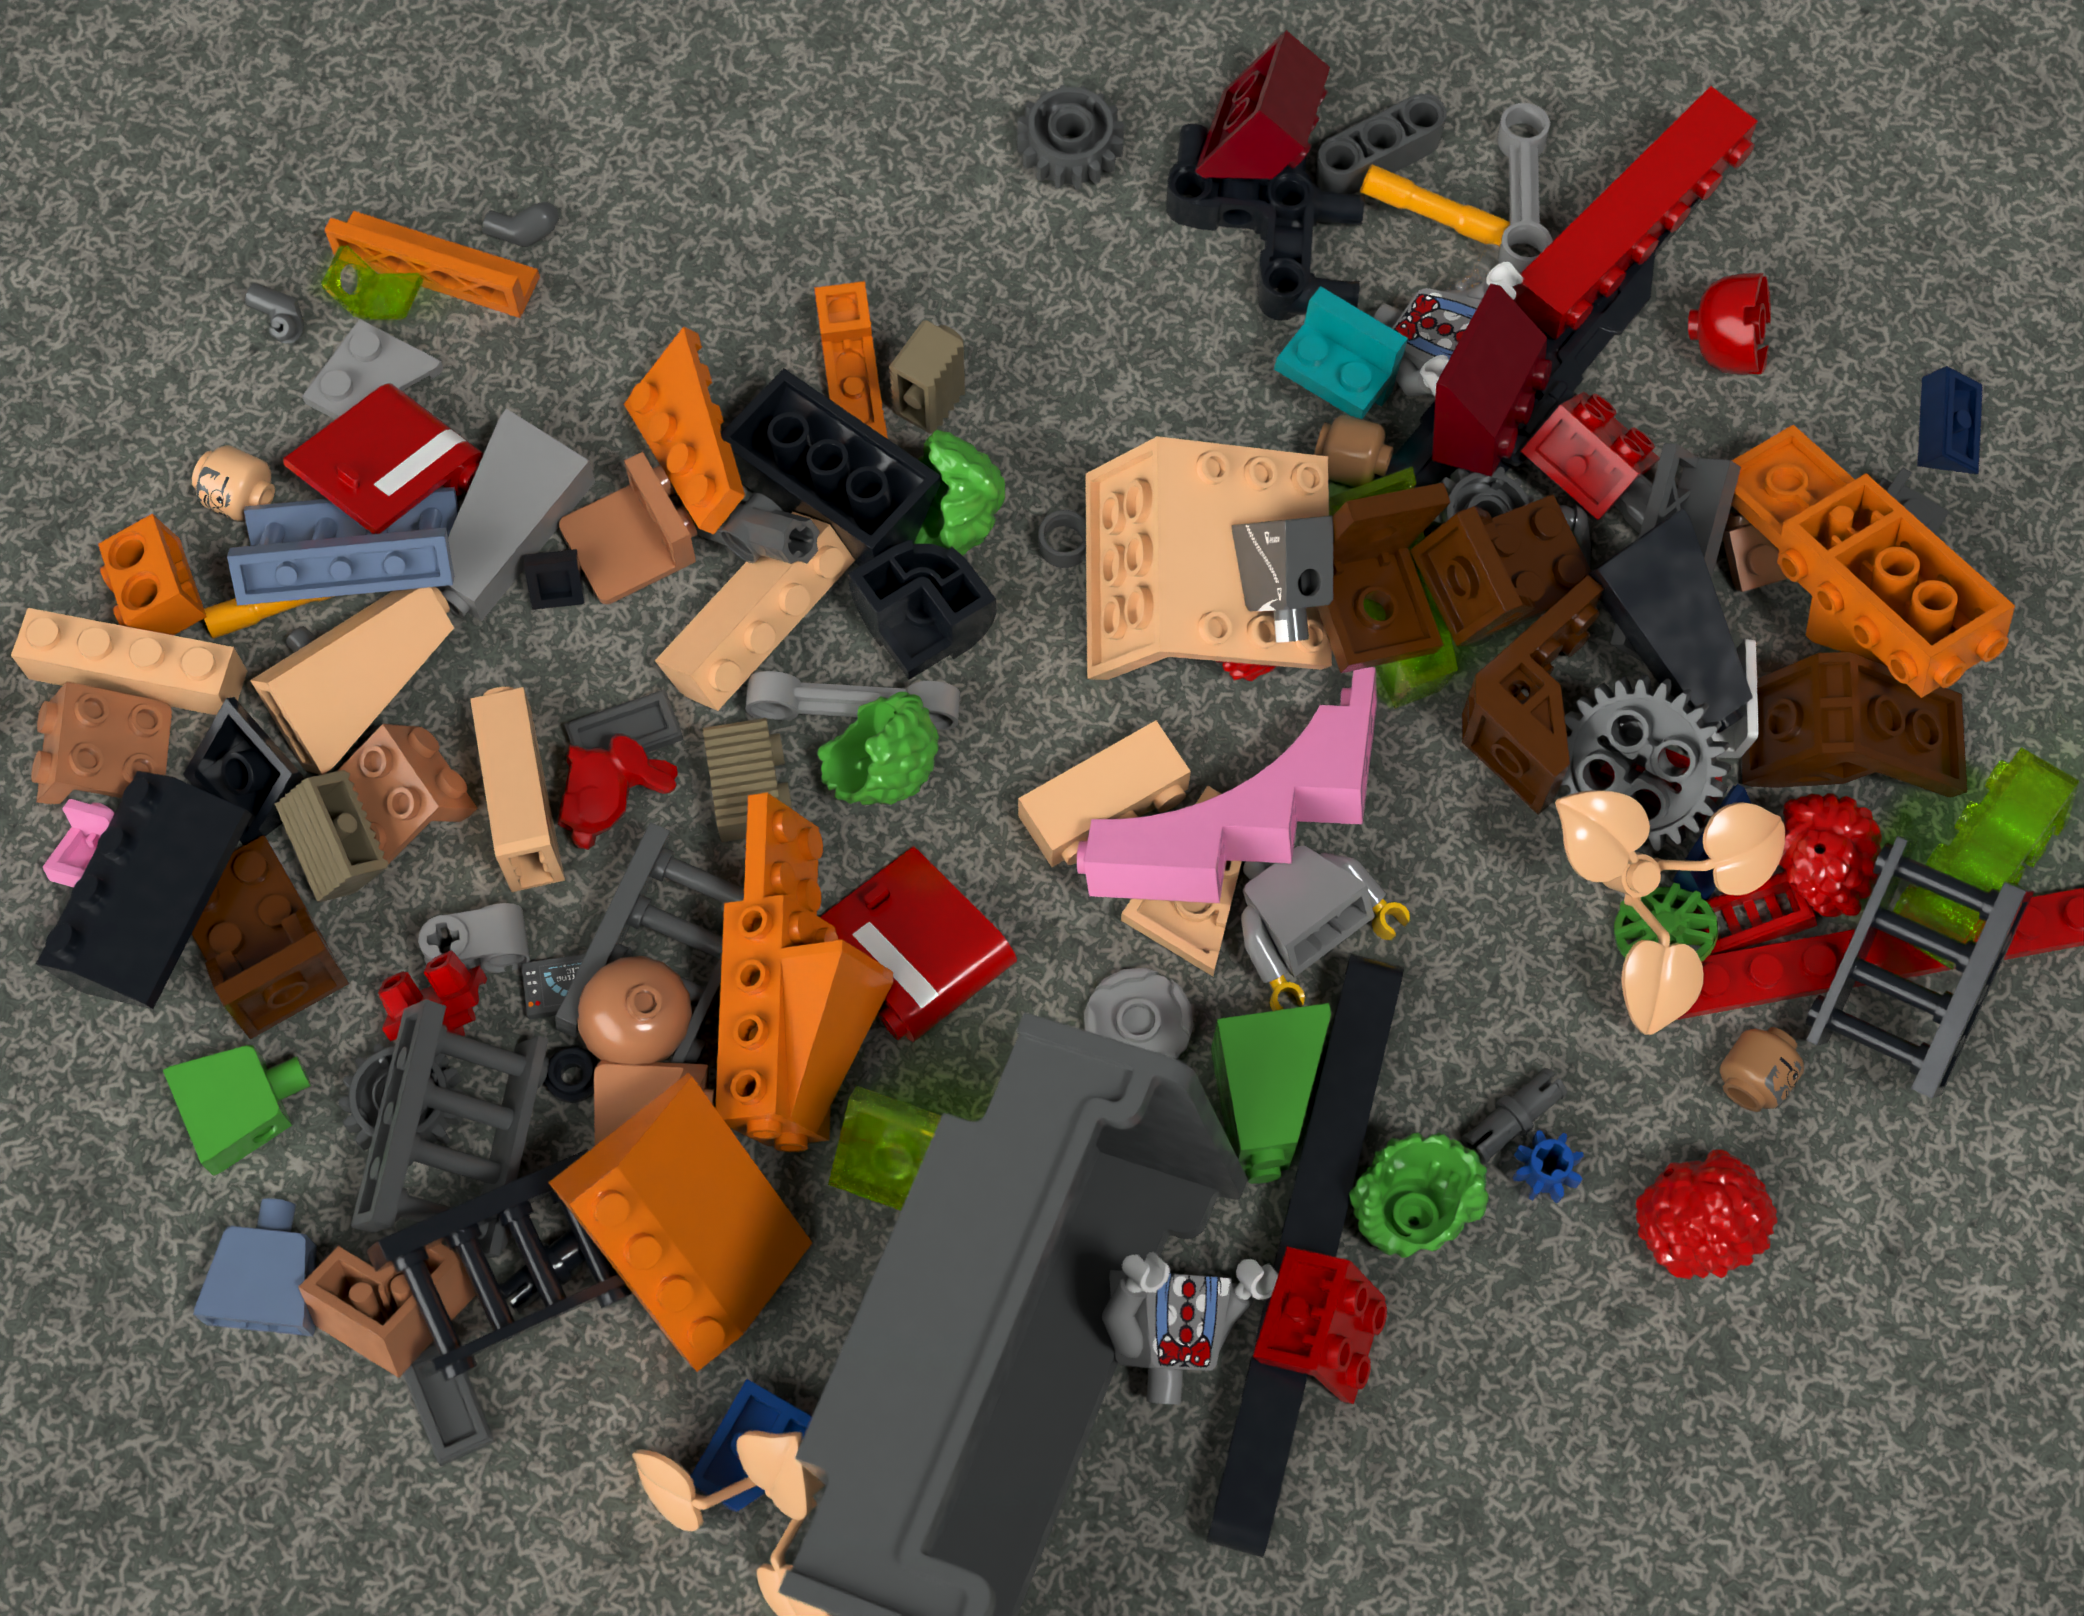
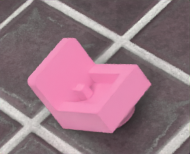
(79, 844)

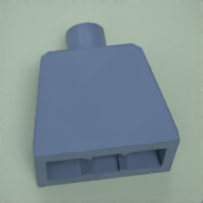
(259, 1276)

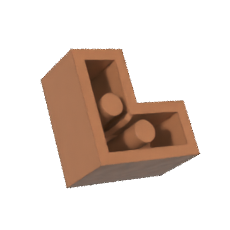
(377, 1309)

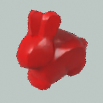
(601, 784)

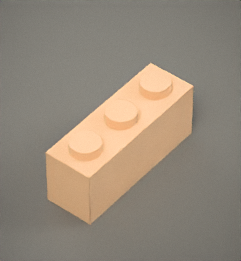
(1113, 784)

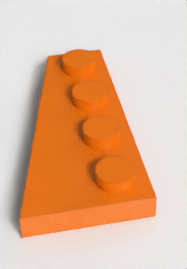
(684, 432)

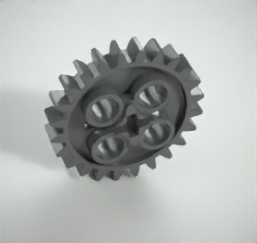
(1664, 723)

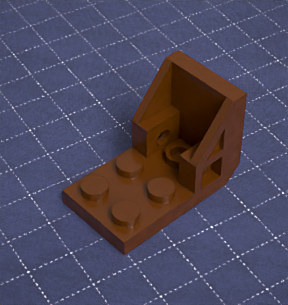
(1500, 567)
(1851, 718)
(1523, 735)
(263, 943)

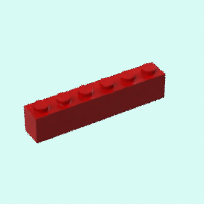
(1634, 212)

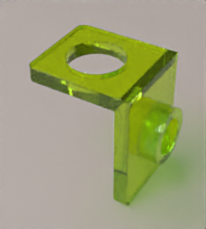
(376, 294)

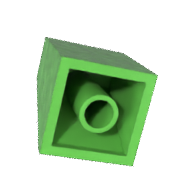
(1265, 1083)

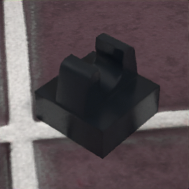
(554, 579)

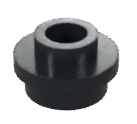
(567, 1059)

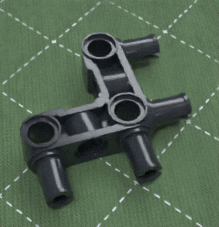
(1259, 206)

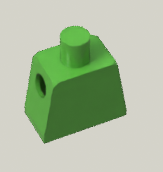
(233, 1102)

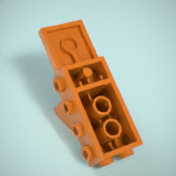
(1871, 566)
(810, 994)

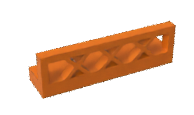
(441, 263)

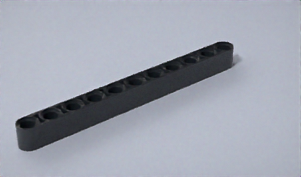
(1312, 1224)

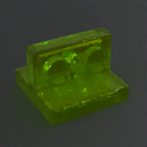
(881, 1147)

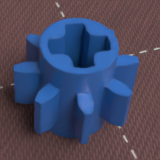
(1534, 1160)

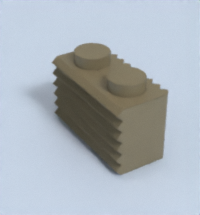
(928, 376)
(740, 765)
(331, 835)

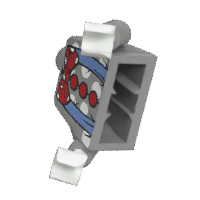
(1435, 326)
(1176, 1319)

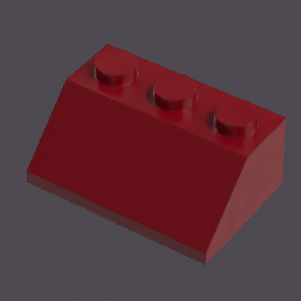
(1266, 114)
(1489, 385)

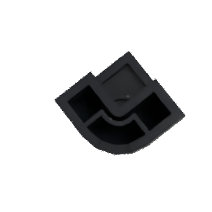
(922, 604)

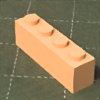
(750, 620)
(128, 661)

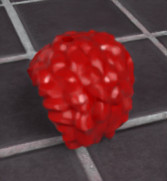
(1851, 842)
(1706, 1216)

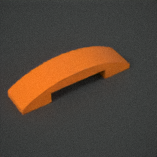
(850, 352)

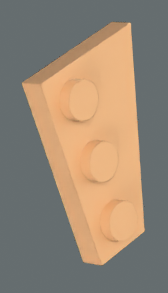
(1185, 927)

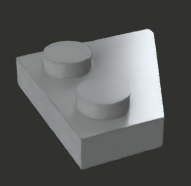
(362, 365)

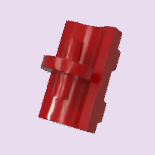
(450, 986)

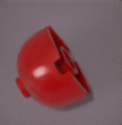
(1733, 323)

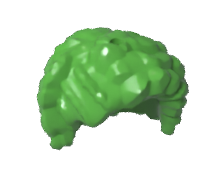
(966, 497)
(882, 753)
(1419, 1183)

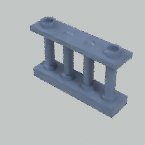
(323, 552)

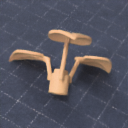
(1600, 844)
(772, 1467)

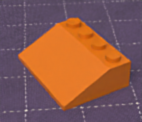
(685, 1220)

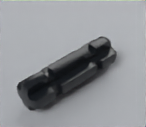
(1551, 398)

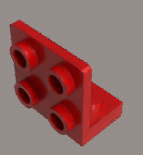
(1590, 452)
(1322, 1321)

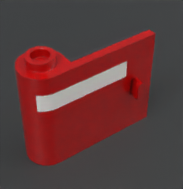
(384, 458)
(927, 936)

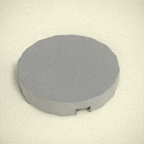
(1140, 989)

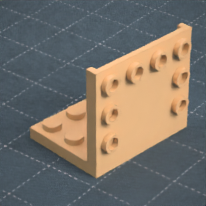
(1167, 560)

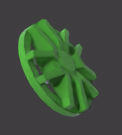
(1678, 922)

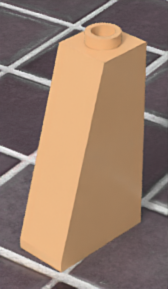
(348, 675)
(516, 789)

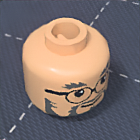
(231, 480)

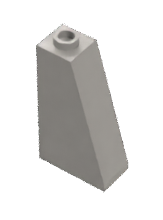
(510, 511)

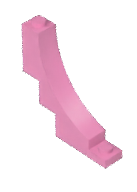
(1186, 850)

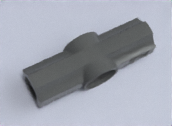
(764, 529)

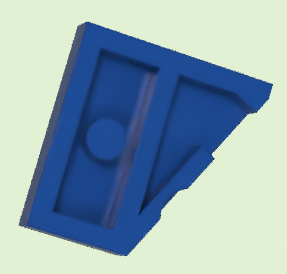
(751, 1411)

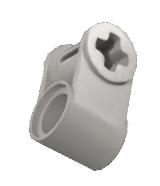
(481, 937)

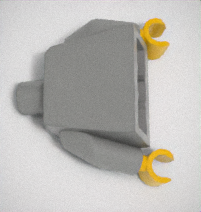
(1306, 911)

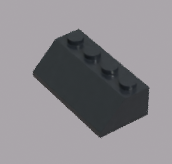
(830, 467)
(143, 890)

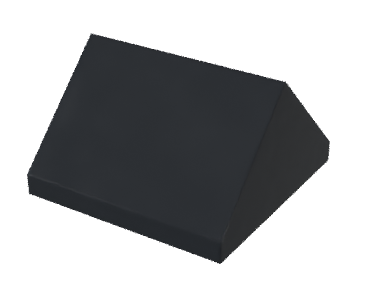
(243, 768)

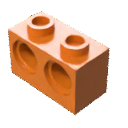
(150, 578)

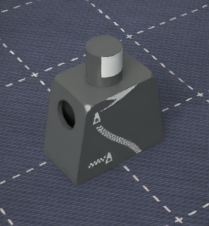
(1286, 570)

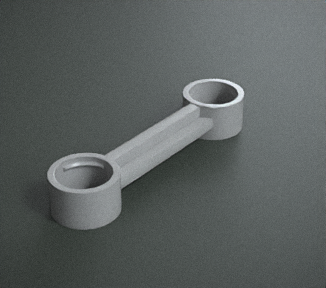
(1523, 182)
(784, 697)

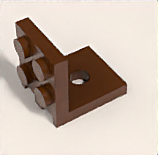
(1376, 565)

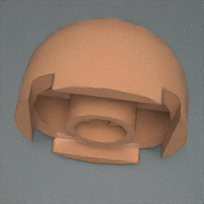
(634, 1011)

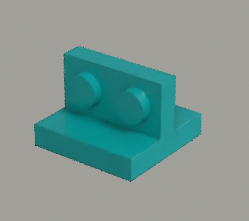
(1343, 355)

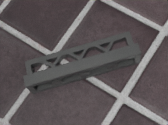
(1703, 492)

